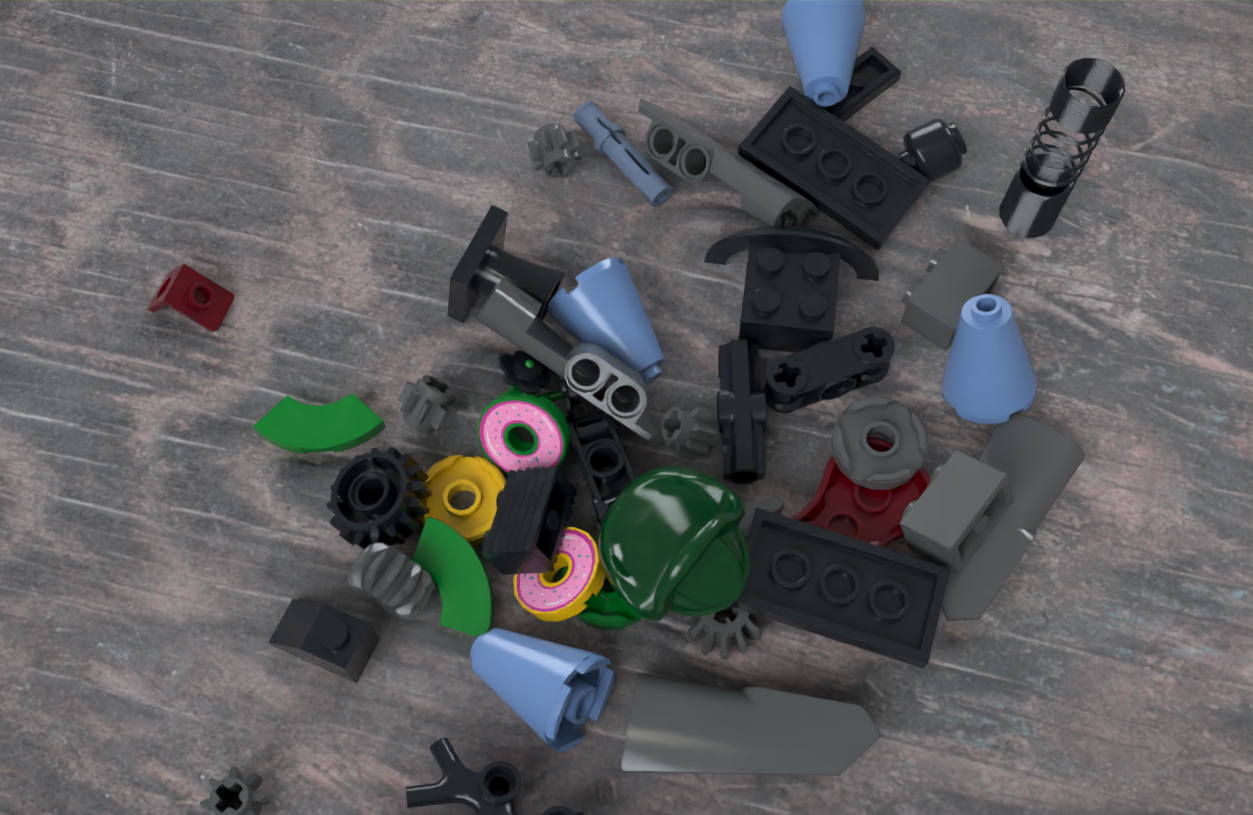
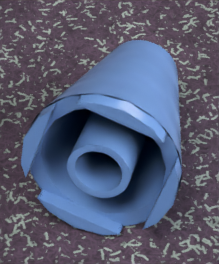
(824, 44)
(611, 315)
(988, 364)
(544, 683)

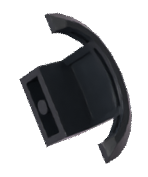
(790, 283)

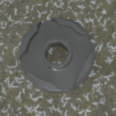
(875, 468)

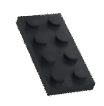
(834, 167)
(843, 588)

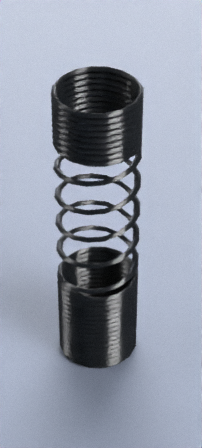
(1045, 180)

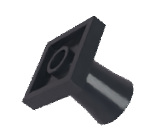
(487, 263)

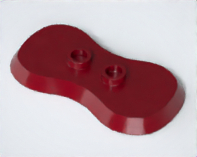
(860, 511)

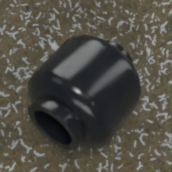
(934, 149)

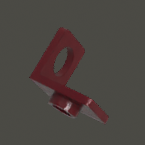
(193, 297)

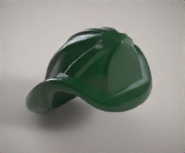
(675, 544)

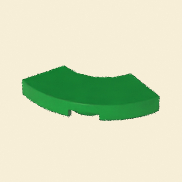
(319, 428)
(459, 576)

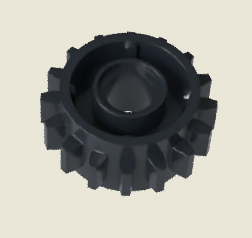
(360, 486)

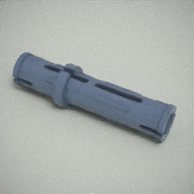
(611, 141)

